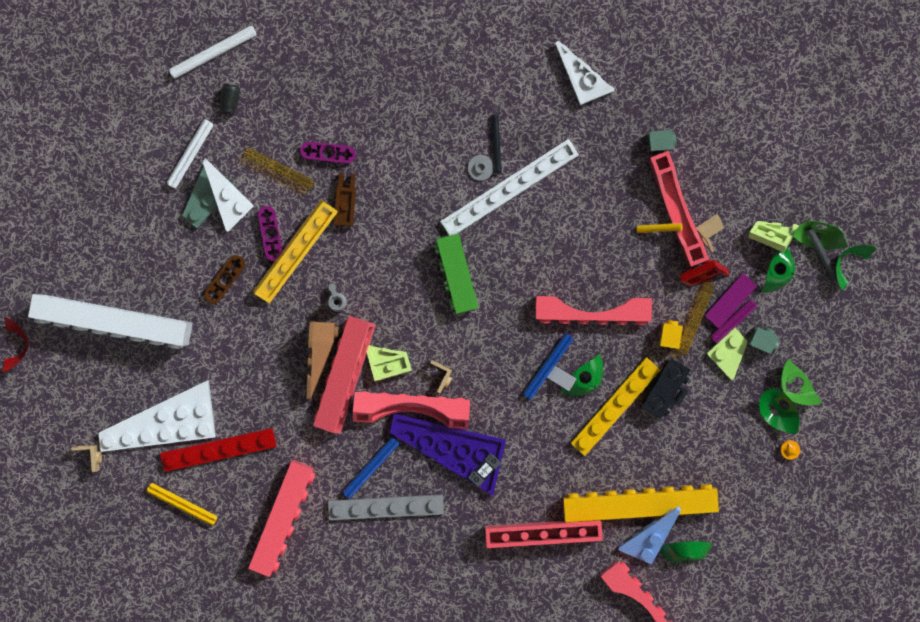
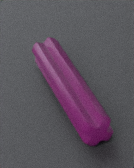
(733, 321)

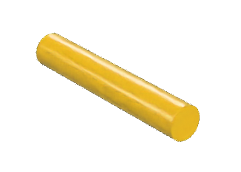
(659, 228)

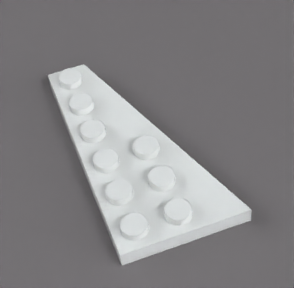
(174, 420)

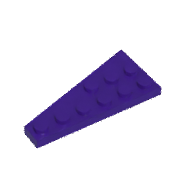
(453, 448)

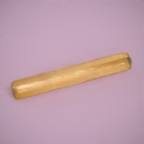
(279, 168)
(696, 317)

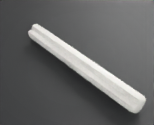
(212, 52)

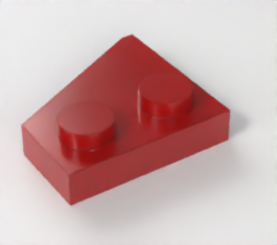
(703, 273)

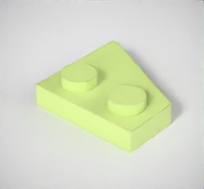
(772, 234)

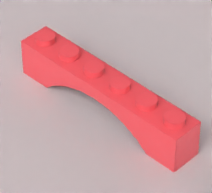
(671, 194)
(634, 309)
(373, 406)
(620, 581)

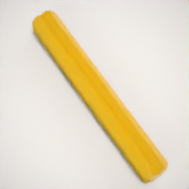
(181, 504)

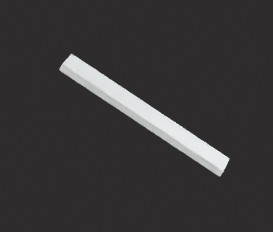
(509, 188)

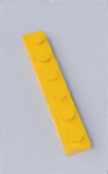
(295, 251)
(615, 406)

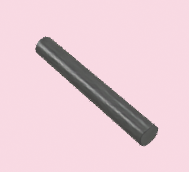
(822, 254)

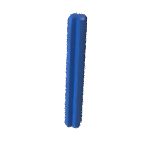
(548, 366)
(371, 467)

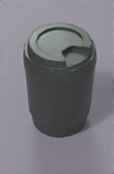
(229, 98)

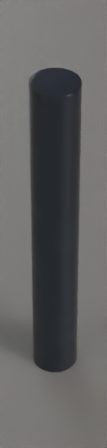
(496, 143)

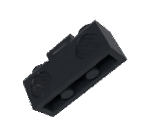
(667, 382)

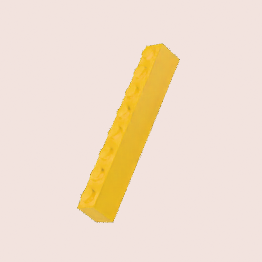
(640, 504)

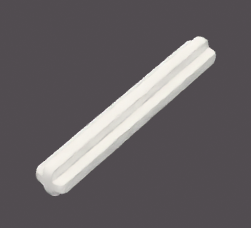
(189, 153)

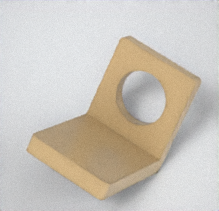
(708, 229)
(446, 380)
(96, 457)

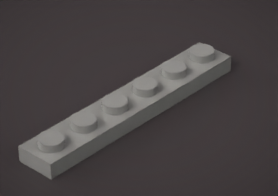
(386, 507)

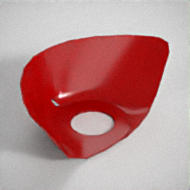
(12, 362)

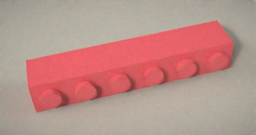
(344, 374)
(281, 518)
(542, 533)

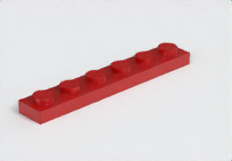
(218, 449)

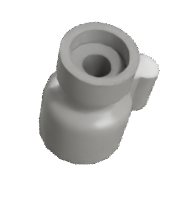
(336, 301)

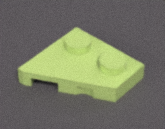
(729, 353)
(387, 362)

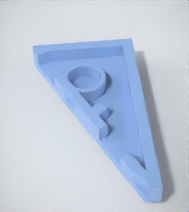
(648, 542)

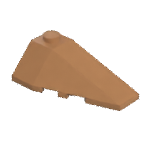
(320, 341)

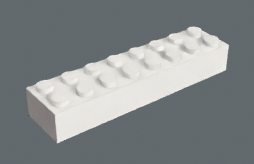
(108, 319)

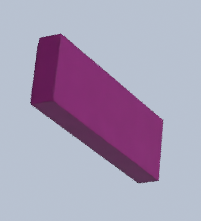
(730, 300)

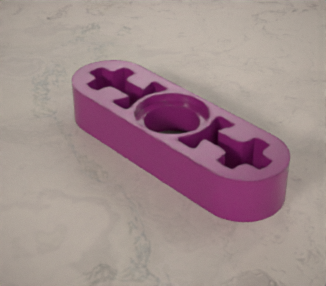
(323, 145)
(267, 249)

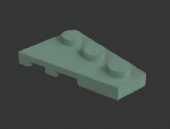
(201, 201)

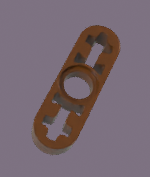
(220, 293)

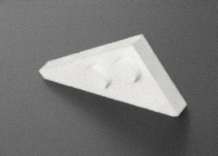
(584, 81)
(230, 202)

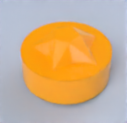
(789, 449)

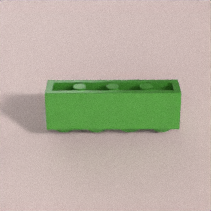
(457, 273)

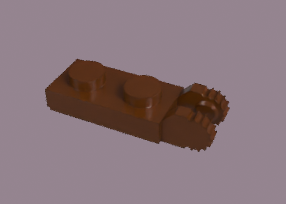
(345, 202)

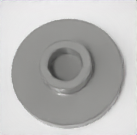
(480, 167)

